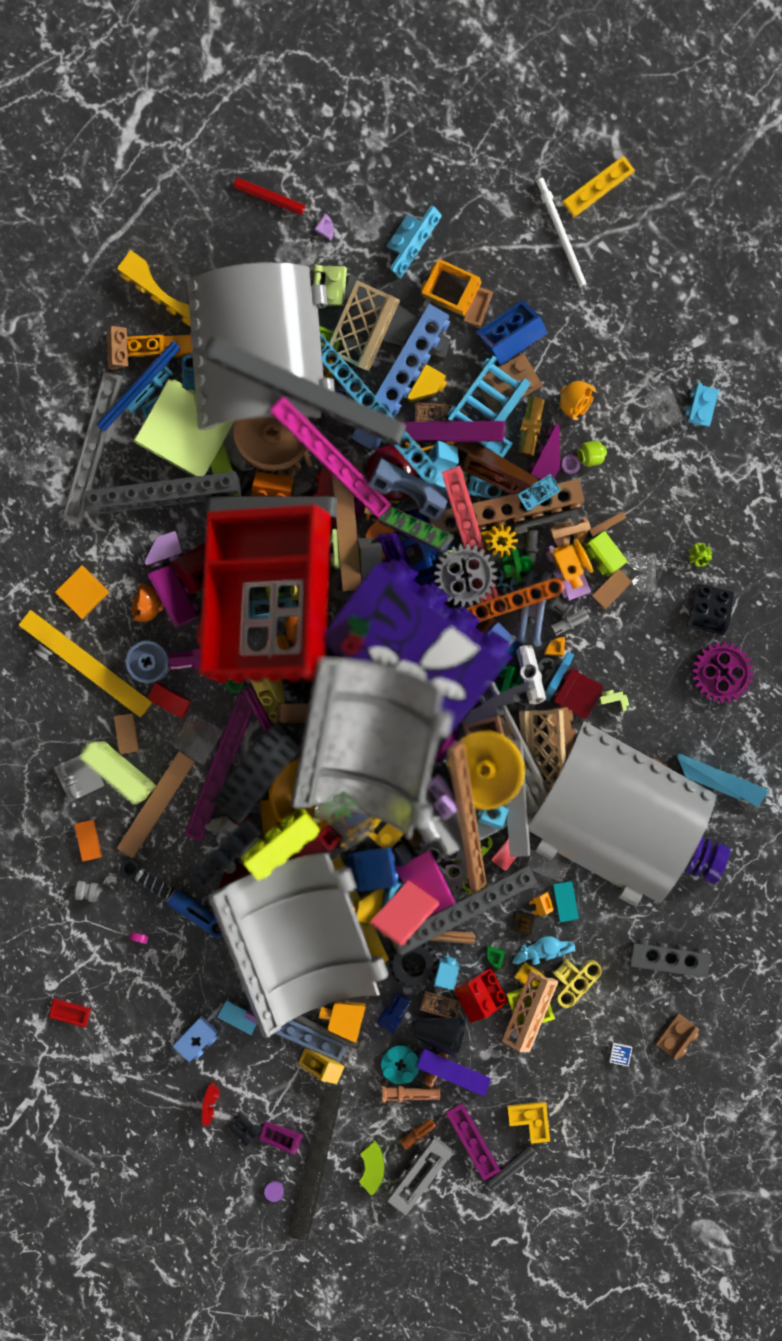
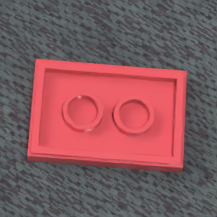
(404, 913)

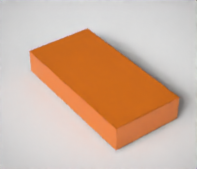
(88, 840)

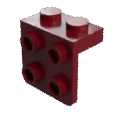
(577, 693)

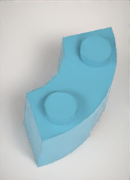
(444, 457)

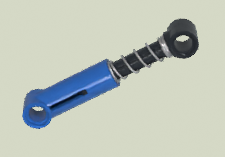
(175, 899)

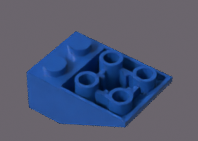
(372, 869)

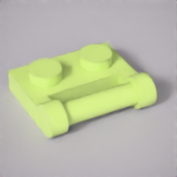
(334, 282)

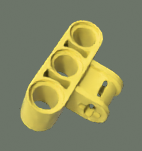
(569, 974)

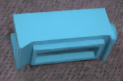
(288, 604)

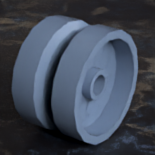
(137, 659)

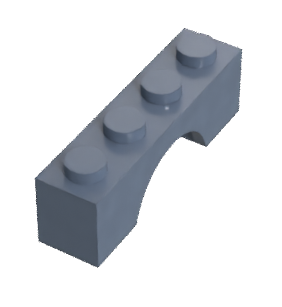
(429, 498)

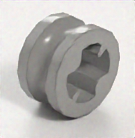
(43, 652)

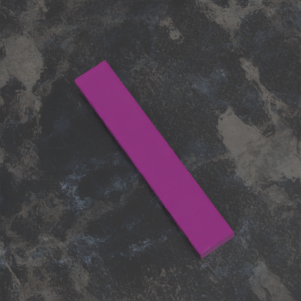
(456, 431)

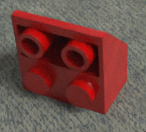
(481, 995)

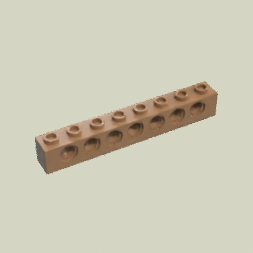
(572, 488)

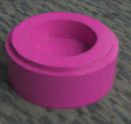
(138, 937)

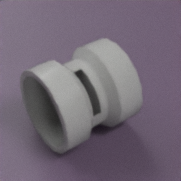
(88, 891)

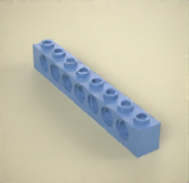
(430, 316)

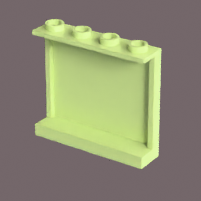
(174, 433)

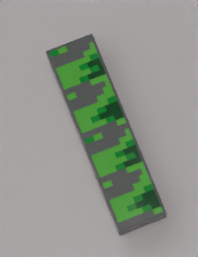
(416, 529)

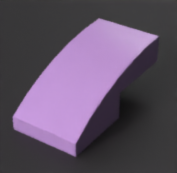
(445, 802)

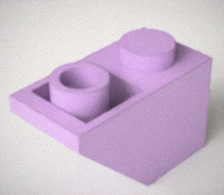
(164, 548)

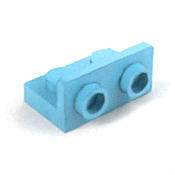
(702, 405)

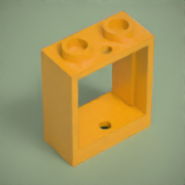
(466, 298)

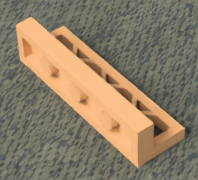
(536, 1012)

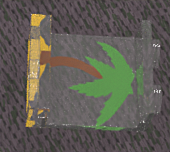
(347, 818)

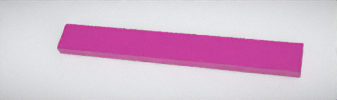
(329, 456)

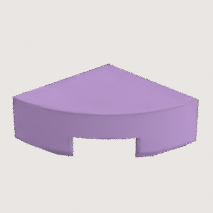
(325, 227)

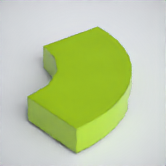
(373, 1169)

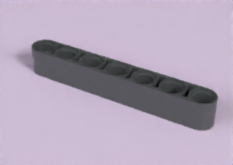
(234, 503)

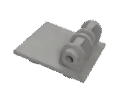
(78, 778)

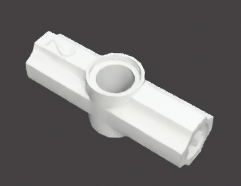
(529, 664)

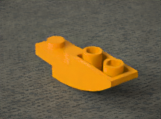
(153, 345)

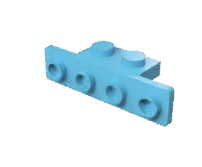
(410, 238)

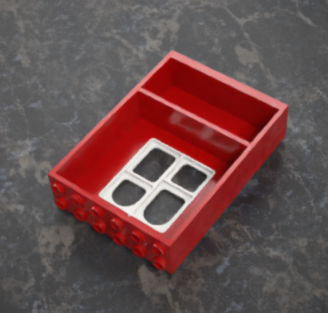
(272, 551)

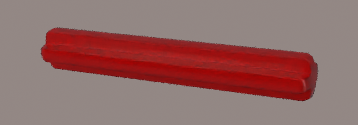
(269, 196)

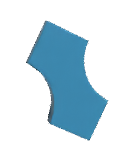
(562, 668)

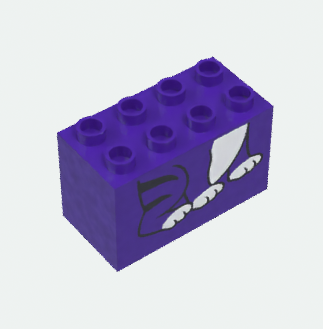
(423, 637)

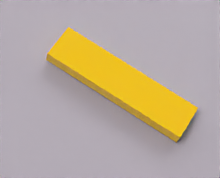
(598, 186)

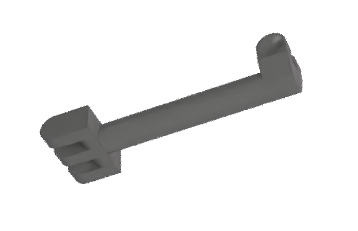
(522, 527)

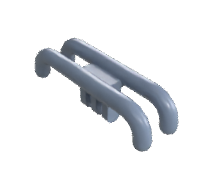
(534, 610)

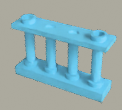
(507, 402)

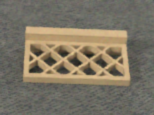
(379, 327)
(530, 733)

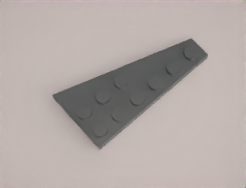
(401, 324)

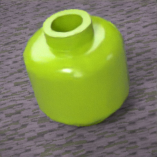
(591, 453)

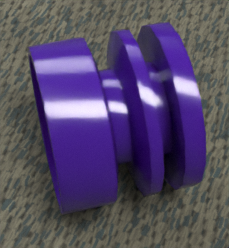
(709, 860)

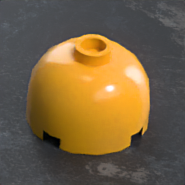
(576, 398)

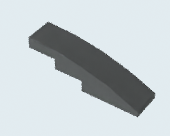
(494, 706)

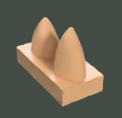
(562, 531)

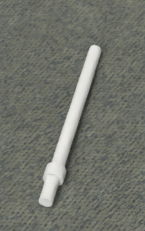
(547, 199)

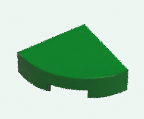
(495, 956)

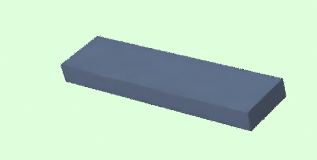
(312, 1040)

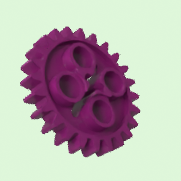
(710, 684)

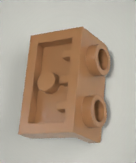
(117, 348)
(677, 1036)

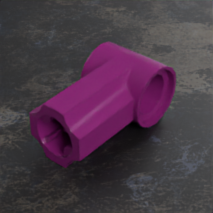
(185, 660)

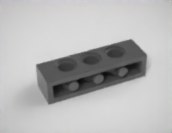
(699, 967)

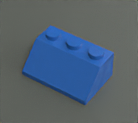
(512, 332)

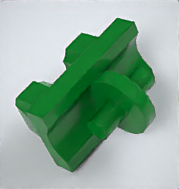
(514, 565)
(511, 677)

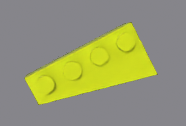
(280, 843)

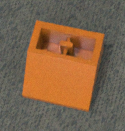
(272, 485)

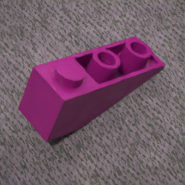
(549, 456)

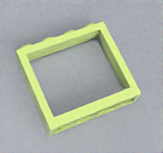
(118, 771)

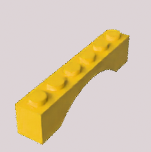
(136, 269)

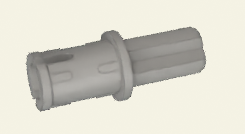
(570, 622)

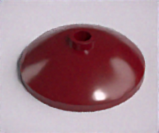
(393, 456)

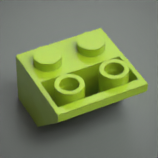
(605, 554)

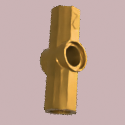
(531, 426)

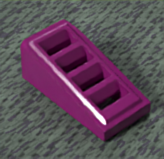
(283, 1131)

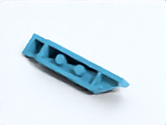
(721, 781)

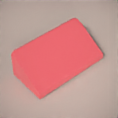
(502, 856)

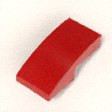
(168, 700)
(210, 1098)

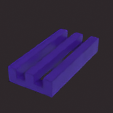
(396, 547)

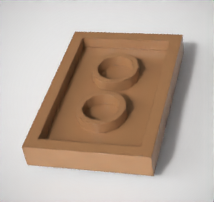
(518, 369)

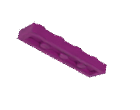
(473, 1141)

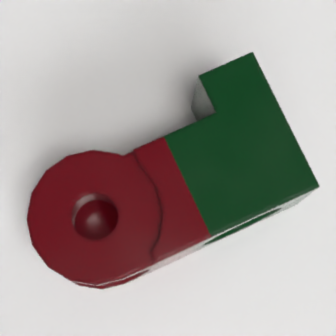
(357, 634)

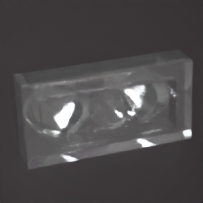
(647, 564)

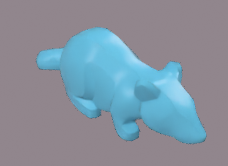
(546, 947)

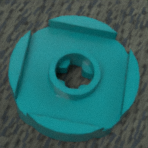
(391, 1071)

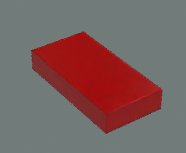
(69, 1012)

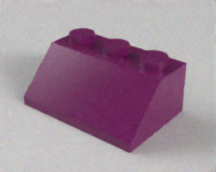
(174, 596)

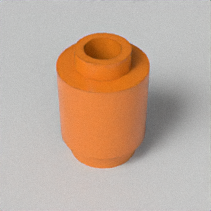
(291, 629)

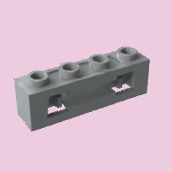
(398, 1199)

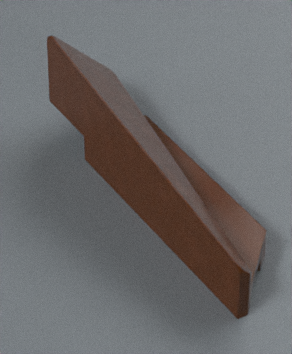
(493, 468)

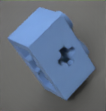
(185, 1043)

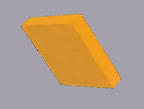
(82, 592)

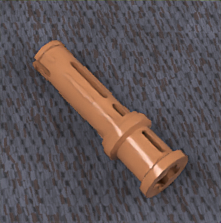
(400, 1094)

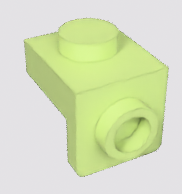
(610, 696)

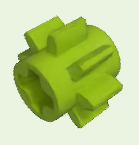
(700, 554)

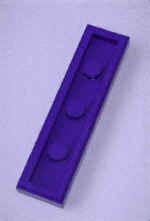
(453, 1072)

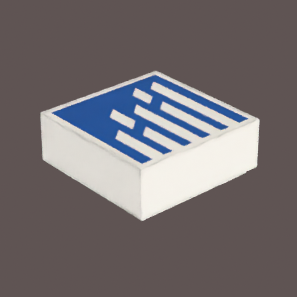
(620, 1054)

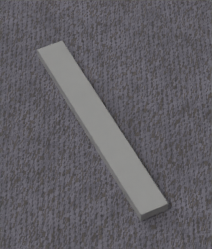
(91, 447)

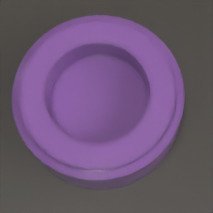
(274, 1191)

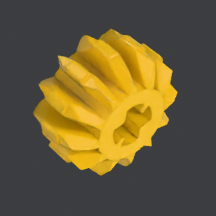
(503, 534)

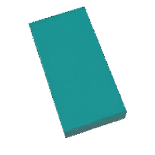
(565, 901)

